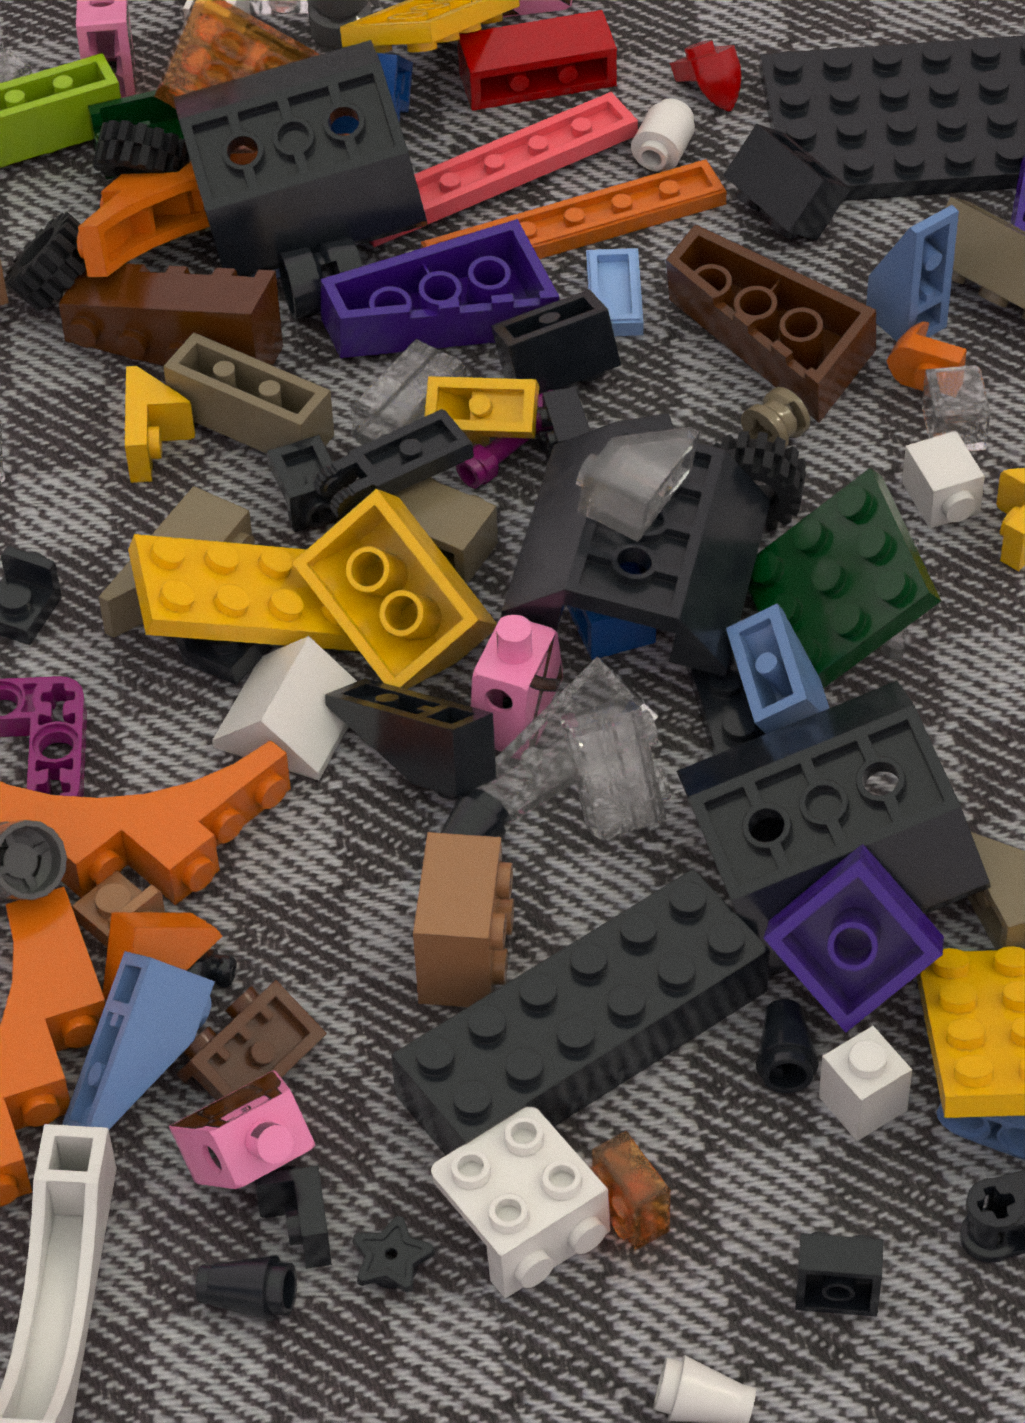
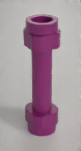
(485, 463)

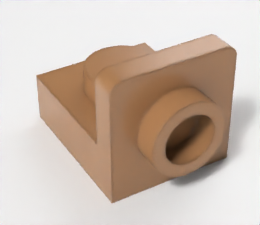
(110, 896)

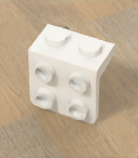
(525, 1198)

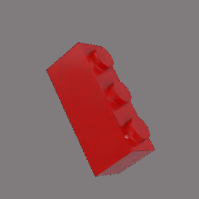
(537, 60)

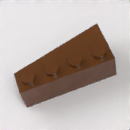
(156, 312)
(773, 317)

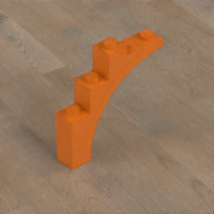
(142, 214)
(159, 834)
(48, 1009)

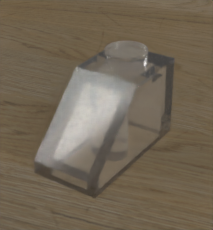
(635, 478)

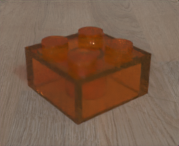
(635, 1190)

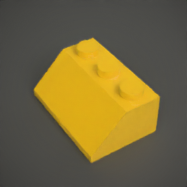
(394, 592)

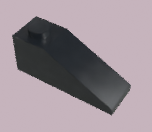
(421, 735)

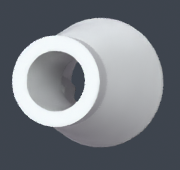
(701, 1394)

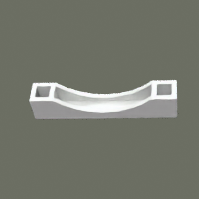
(63, 1262)

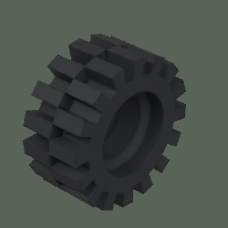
(138, 149)
(47, 263)
(775, 467)

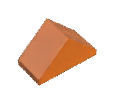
(165, 936)

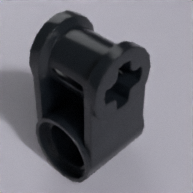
(1002, 1214)

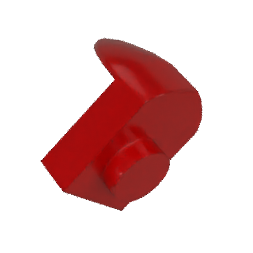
(714, 70)

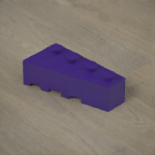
(436, 294)

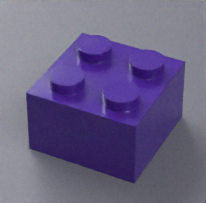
(854, 938)

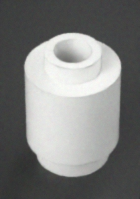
(663, 135)

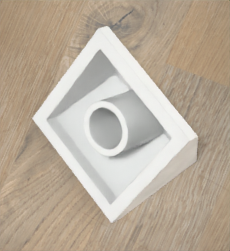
(288, 706)

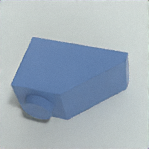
(775, 670)

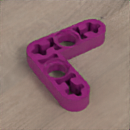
(35, 718)

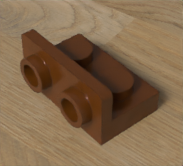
(264, 1035)

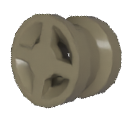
(779, 415)

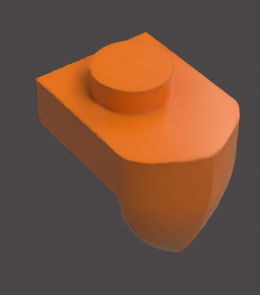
(917, 352)

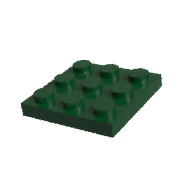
(845, 577)

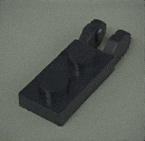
(394, 461)

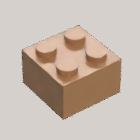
(462, 919)

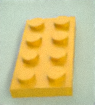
(423, 23)
(228, 593)
(977, 1030)

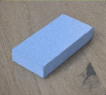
(616, 282)

